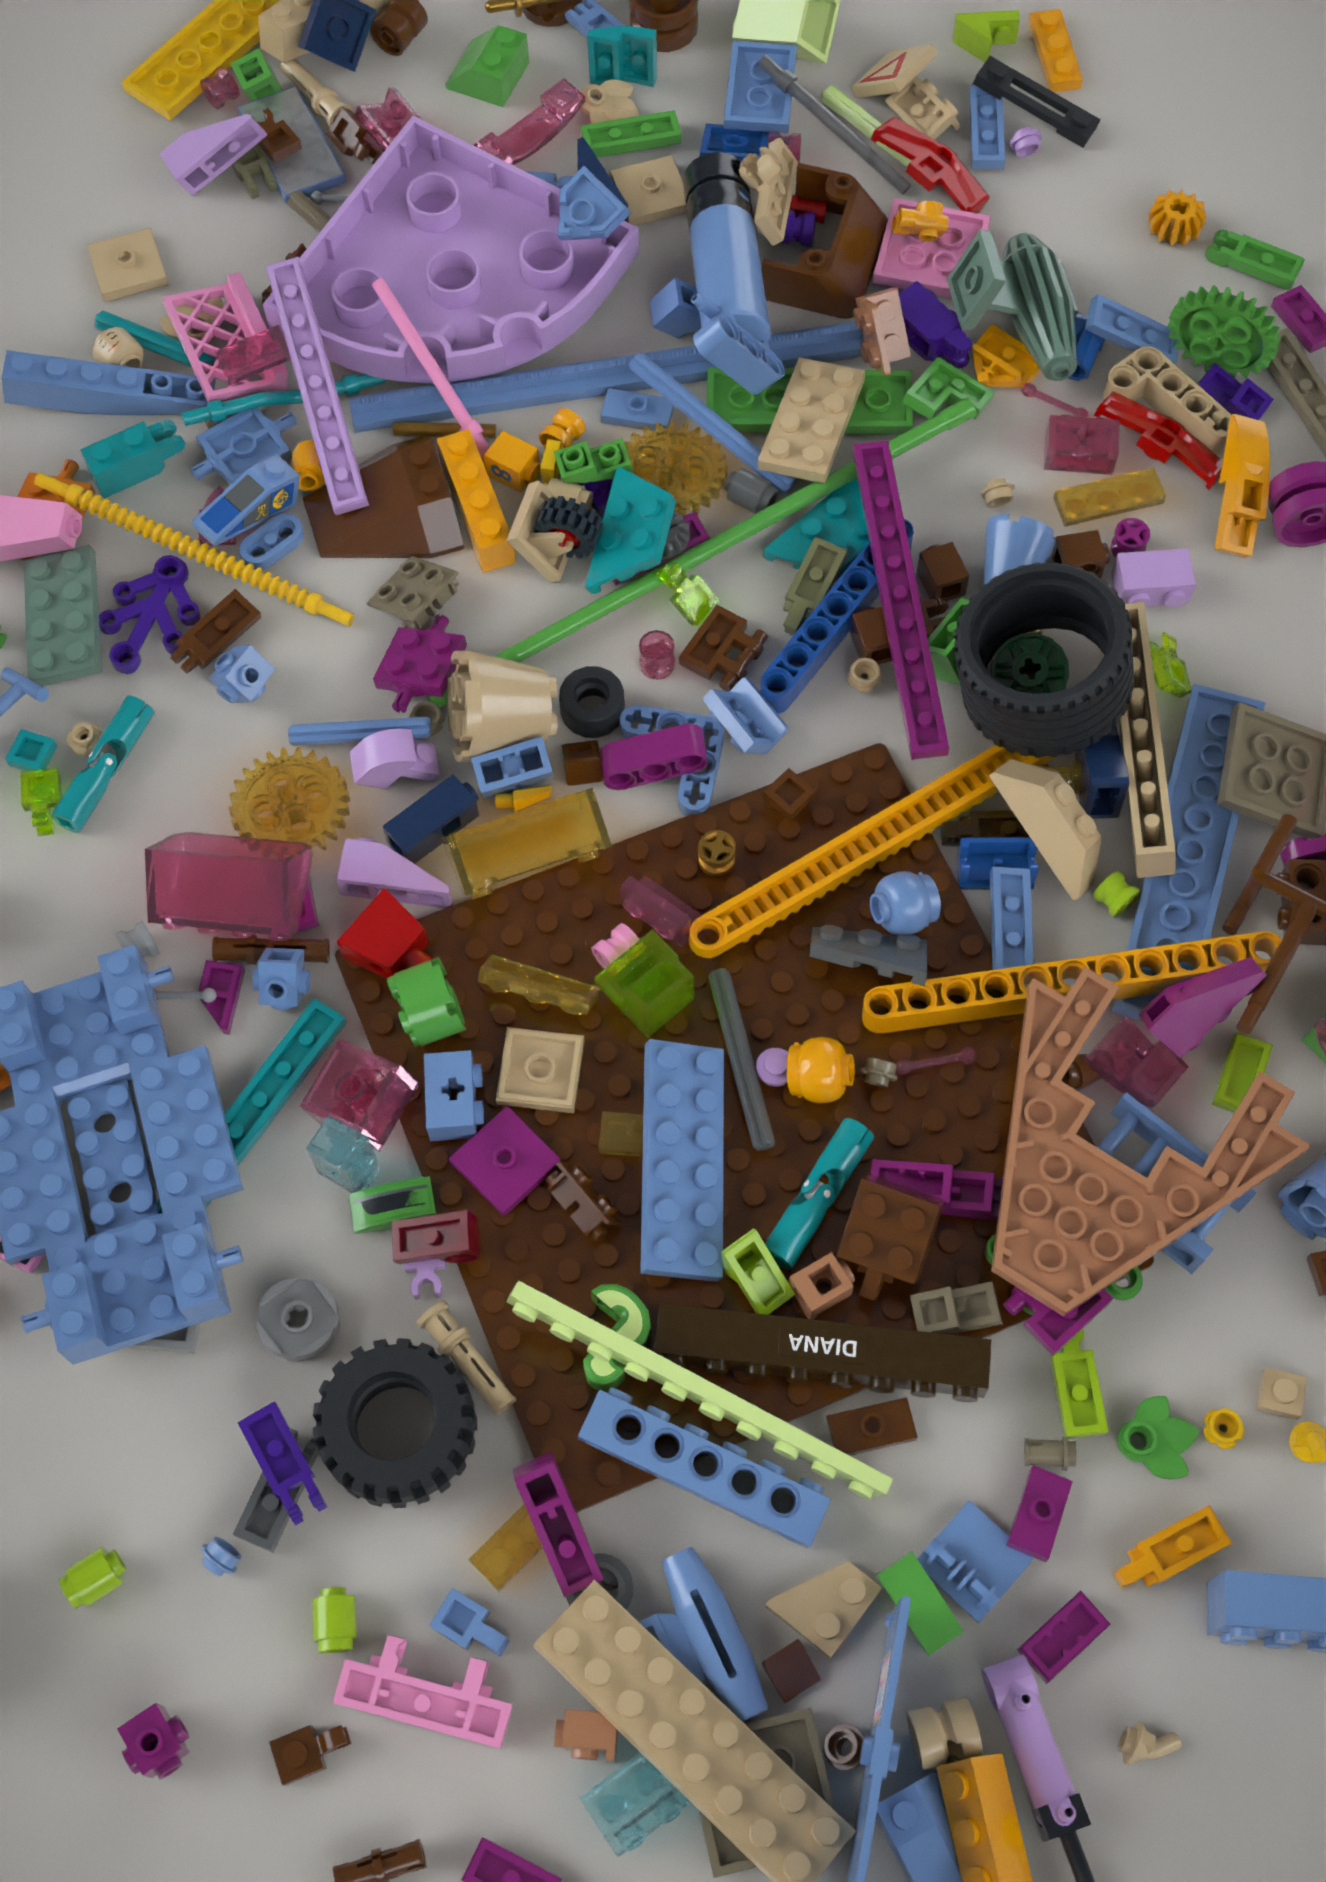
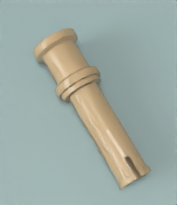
(323, 99)
(455, 1342)

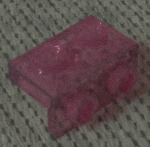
(386, 118)
(658, 908)

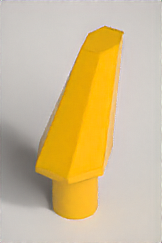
(523, 797)

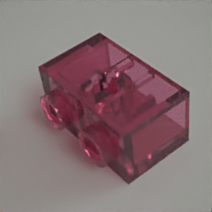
(1081, 444)

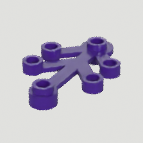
(149, 610)

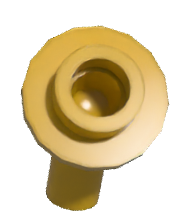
(1308, 1442)

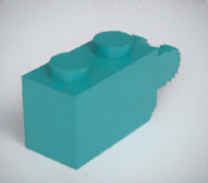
(131, 455)

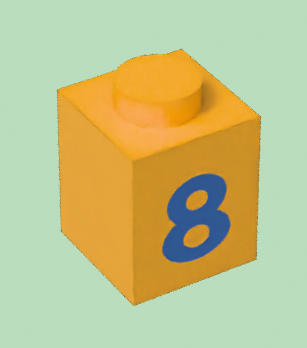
(512, 461)

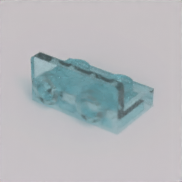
(633, 1803)

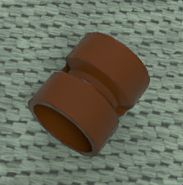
(398, 25)

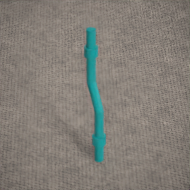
(219, 410)

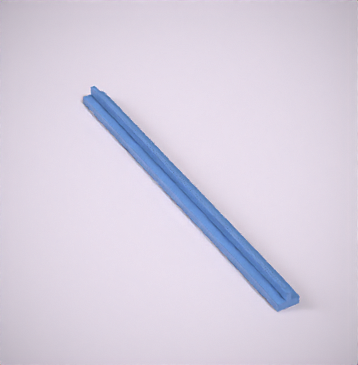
(584, 379)

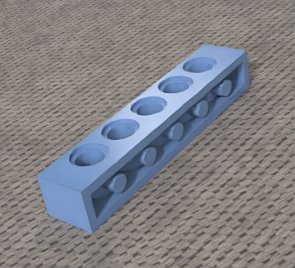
(797, 1525)

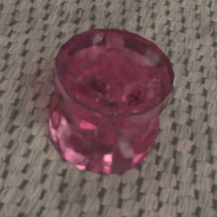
(220, 88)

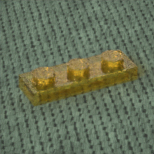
(1109, 497)
(538, 985)

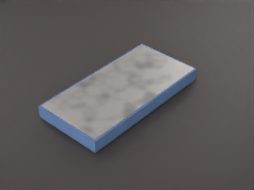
(312, 166)

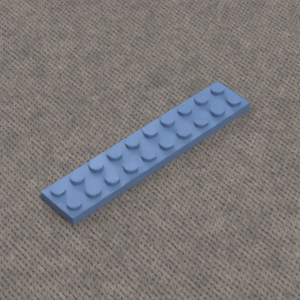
(1186, 903)

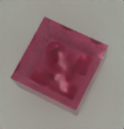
(360, 1092)

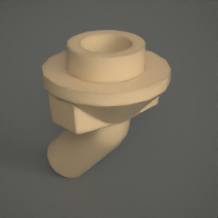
(1139, 1744)

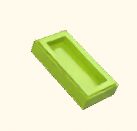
(1243, 1062)

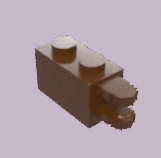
(870, 632)

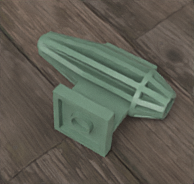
(1029, 287)

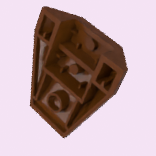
(406, 511)

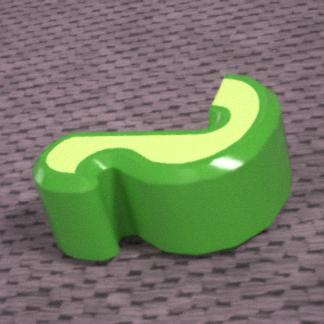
(632, 1323)

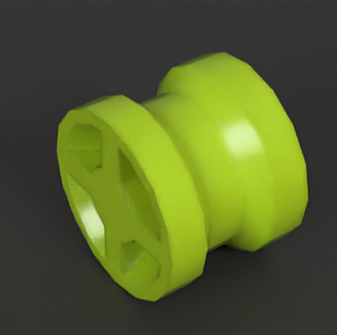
(1116, 894)

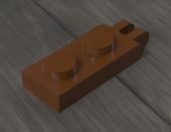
(215, 632)

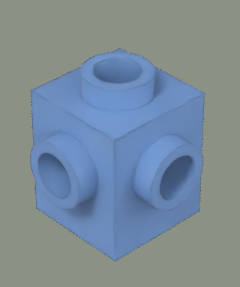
(241, 674)
(281, 978)

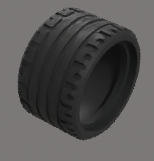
(1038, 599)

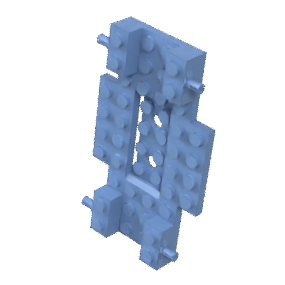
(142, 1267)

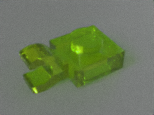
(692, 594)
(1169, 670)
(39, 794)

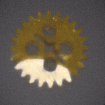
(680, 460)
(260, 794)

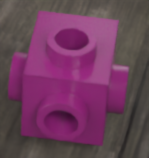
(142, 1733)

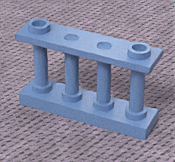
(1191, 1248)

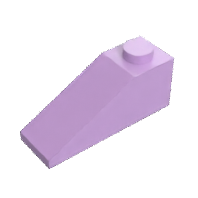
(208, 151)
(371, 866)

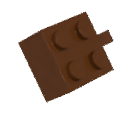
(889, 1233)

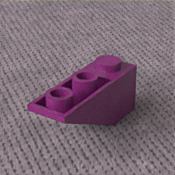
(1194, 1006)

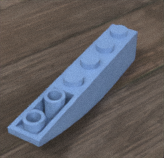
(97, 387)

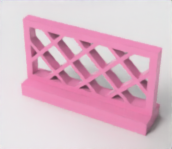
(249, 323)

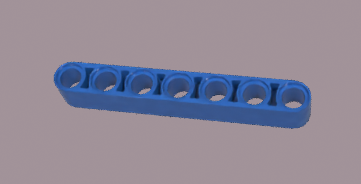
(825, 626)

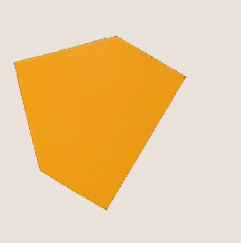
(1002, 360)

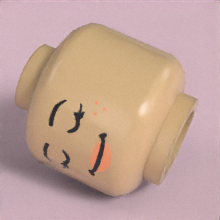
(117, 348)

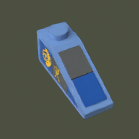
(249, 501)

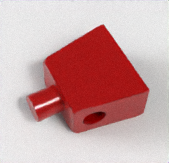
(384, 938)

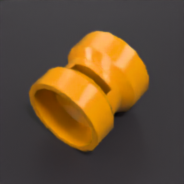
(565, 427)

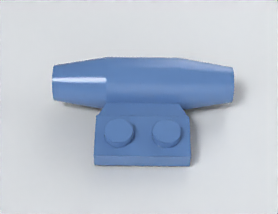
(707, 1635)

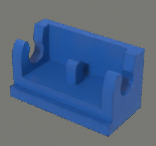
(979, 855)

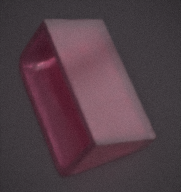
(227, 884)

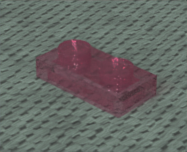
(253, 355)

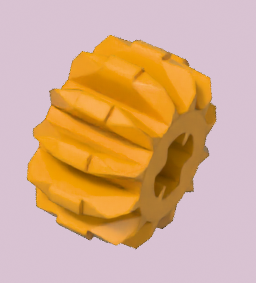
(1177, 217)

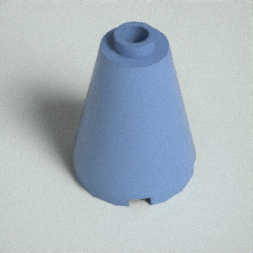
(1015, 544)
(1306, 1200)

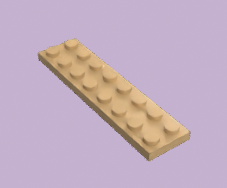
(693, 1739)

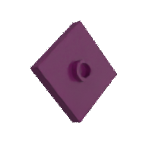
(505, 1161)

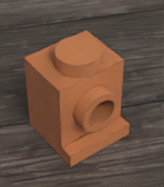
(823, 1270)
(586, 1735)

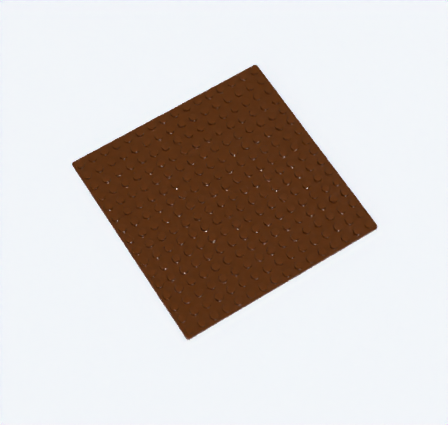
(785, 997)

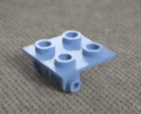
(973, 1561)

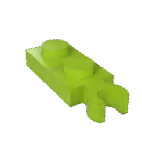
(1078, 1391)

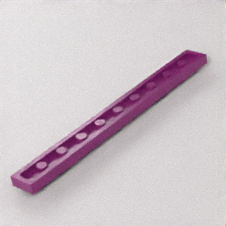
(900, 601)

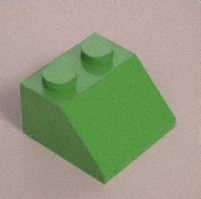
(491, 65)

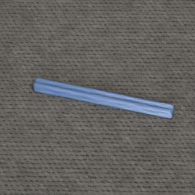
(706, 419)

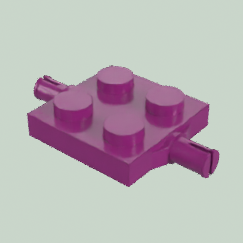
(419, 662)

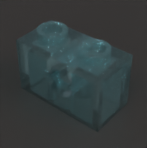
(343, 1155)

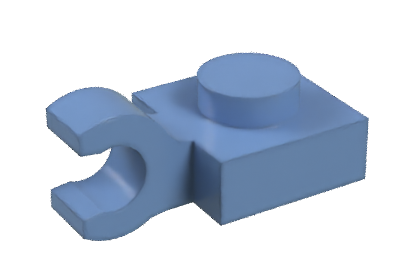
(463, 1622)

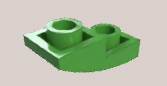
(586, 465)
(928, 1612)

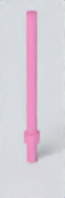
(430, 365)

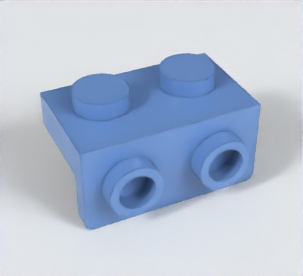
(747, 717)

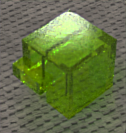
(648, 983)

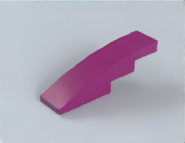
(965, 1192)

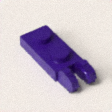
(280, 1458)

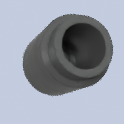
(750, 490)

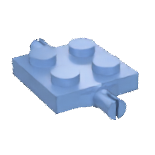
(242, 443)

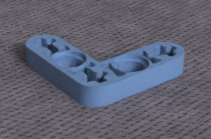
(687, 782)

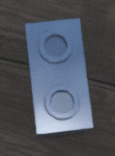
(512, 768)
(443, 1075)

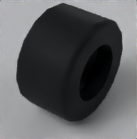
(593, 682)

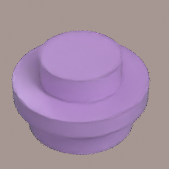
(1026, 142)
(772, 1067)

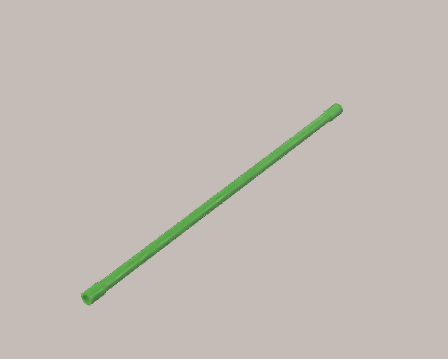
(945, 420)

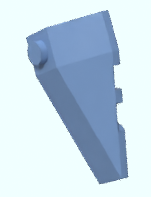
(920, 1831)

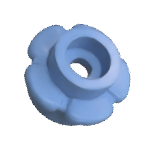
(220, 1557)

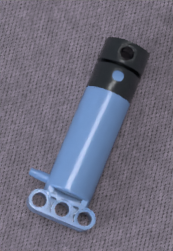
(728, 273)

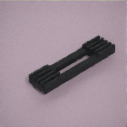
(996, 80)

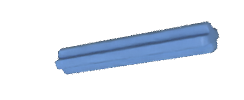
(354, 730)

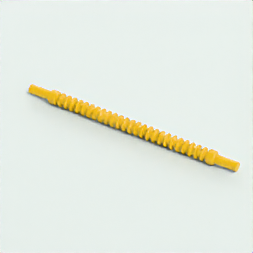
(76, 495)

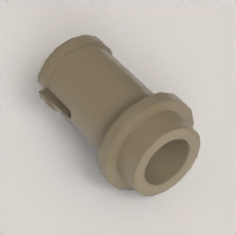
(1050, 1453)

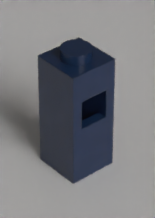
(434, 815)

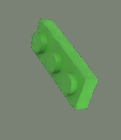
(632, 133)

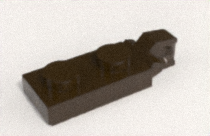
(983, 825)

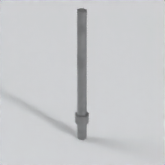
(787, 82)

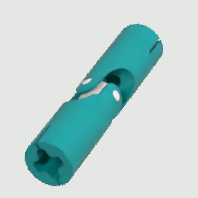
(92, 782)
(810, 1206)

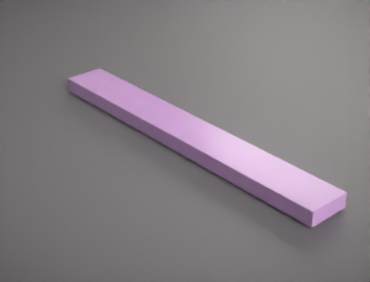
(317, 386)

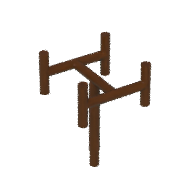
(1296, 931)

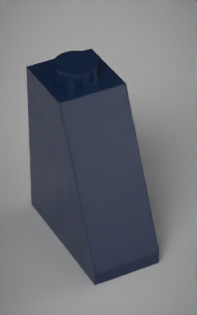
(1103, 777)

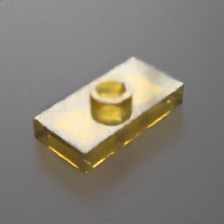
(621, 1134)
(507, 1550)

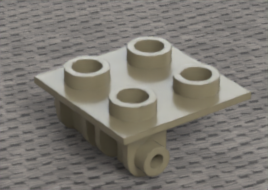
(416, 592)

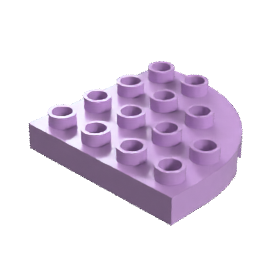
(466, 257)

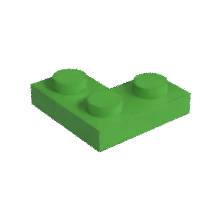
(945, 384)

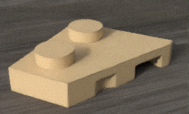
(826, 1606)

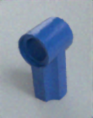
(1086, 348)

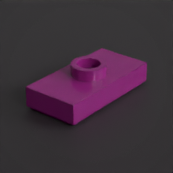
(1039, 1513)
(1063, 1637)

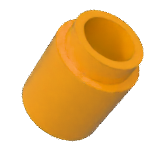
(307, 465)

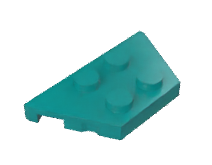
(834, 519)
(632, 530)

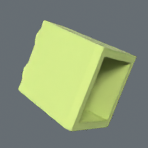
(789, 22)

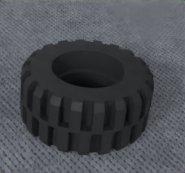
(364, 1378)

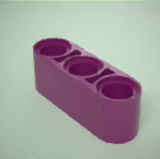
(653, 757)

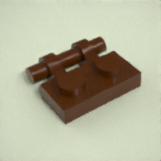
(715, 640)

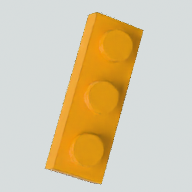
(1055, 50)

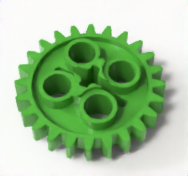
(1224, 331)

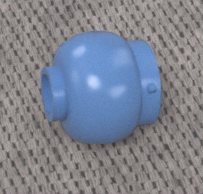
(905, 902)

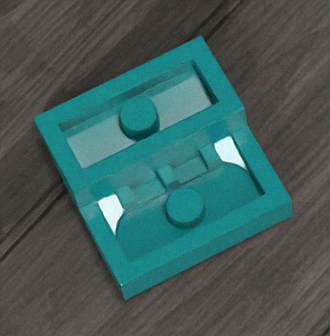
(623, 55)

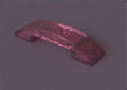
(537, 128)

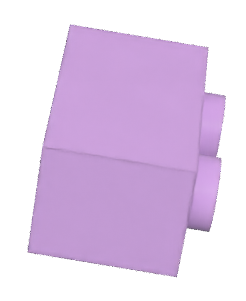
(1154, 577)

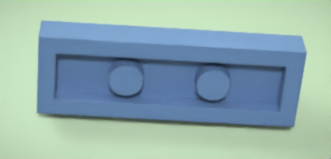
(986, 130)
(1128, 327)
(1011, 917)

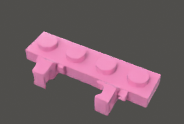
(457, 1711)

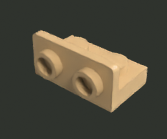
(923, 109)

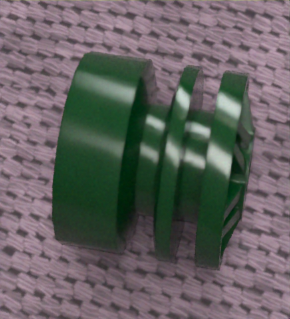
(1032, 652)

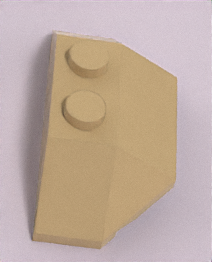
(1053, 821)

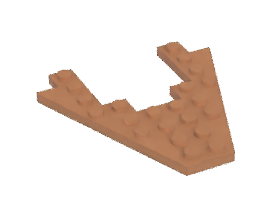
(1077, 1214)

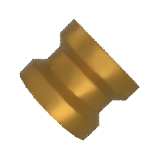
(713, 845)

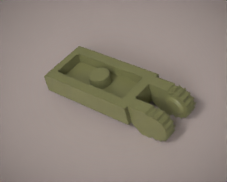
(252, 164)

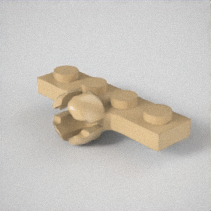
(774, 180)

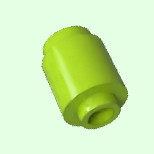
(93, 1577)
(334, 1620)

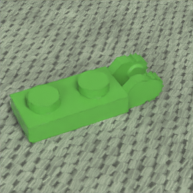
(1255, 258)

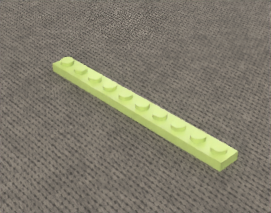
(683, 1384)

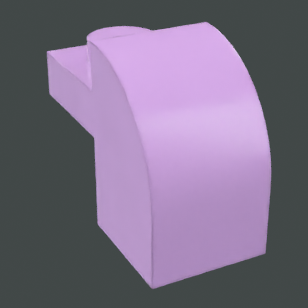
(391, 754)

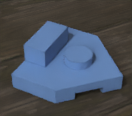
(588, 208)

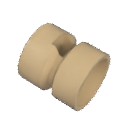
(944, 1733)

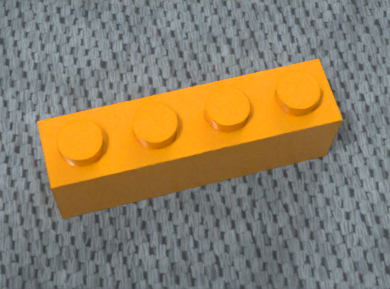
(476, 500)
(983, 1820)

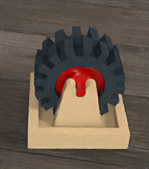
(553, 530)

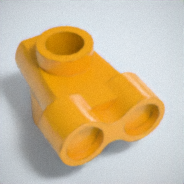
(925, 221)

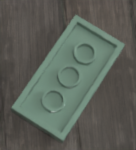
(62, 616)

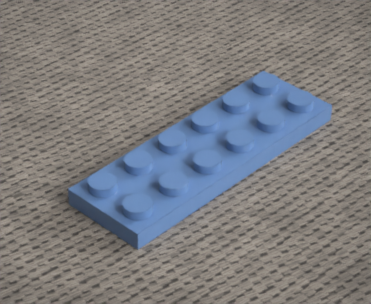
(682, 1161)

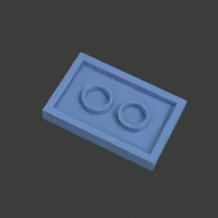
(752, 96)

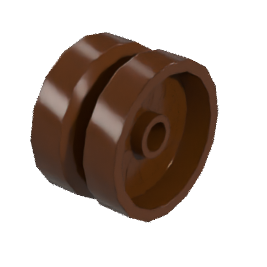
(673, 19)

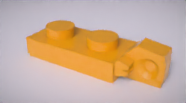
(1174, 1549)

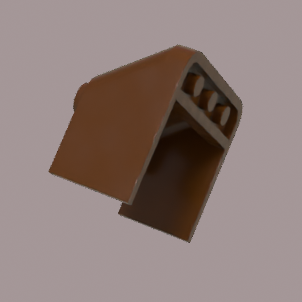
(832, 279)

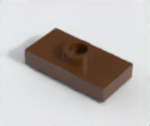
(872, 1427)

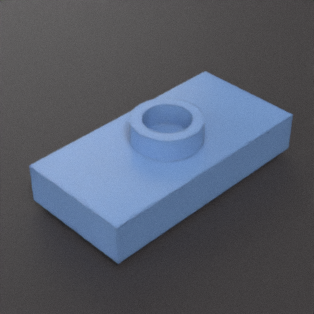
(636, 409)

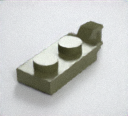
(812, 582)

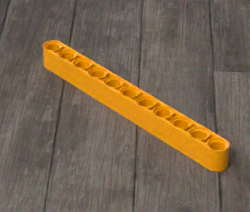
(1012, 981)

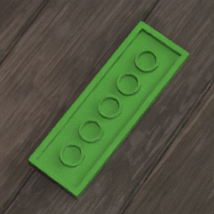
(875, 412)

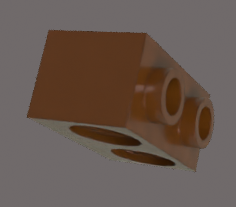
(1314, 874)

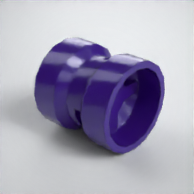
(800, 228)

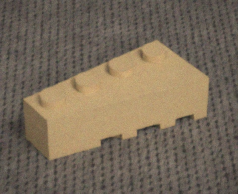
(284, 22)

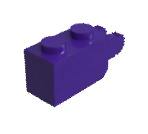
(933, 328)

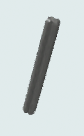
(741, 1060)

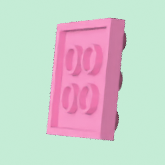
(908, 259)

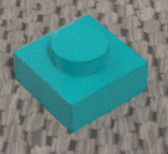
(30, 751)

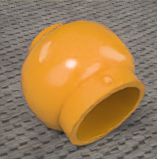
(819, 1070)

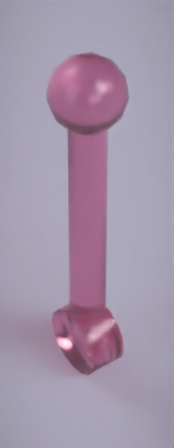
(1029, 390)
(967, 1056)

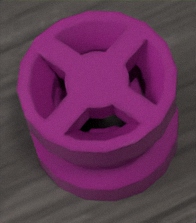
(1130, 531)

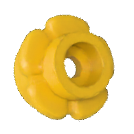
(1225, 1417)

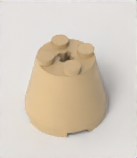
(497, 703)

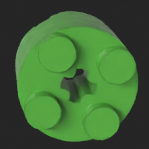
(426, 1002)

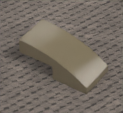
(957, 1309)

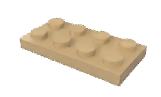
(811, 420)

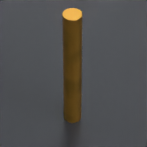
(436, 429)

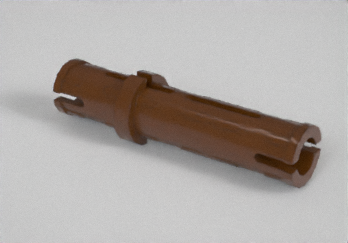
(252, 948)

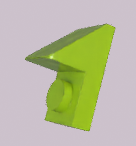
(980, 30)
(756, 1273)

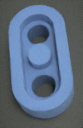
(269, 541)

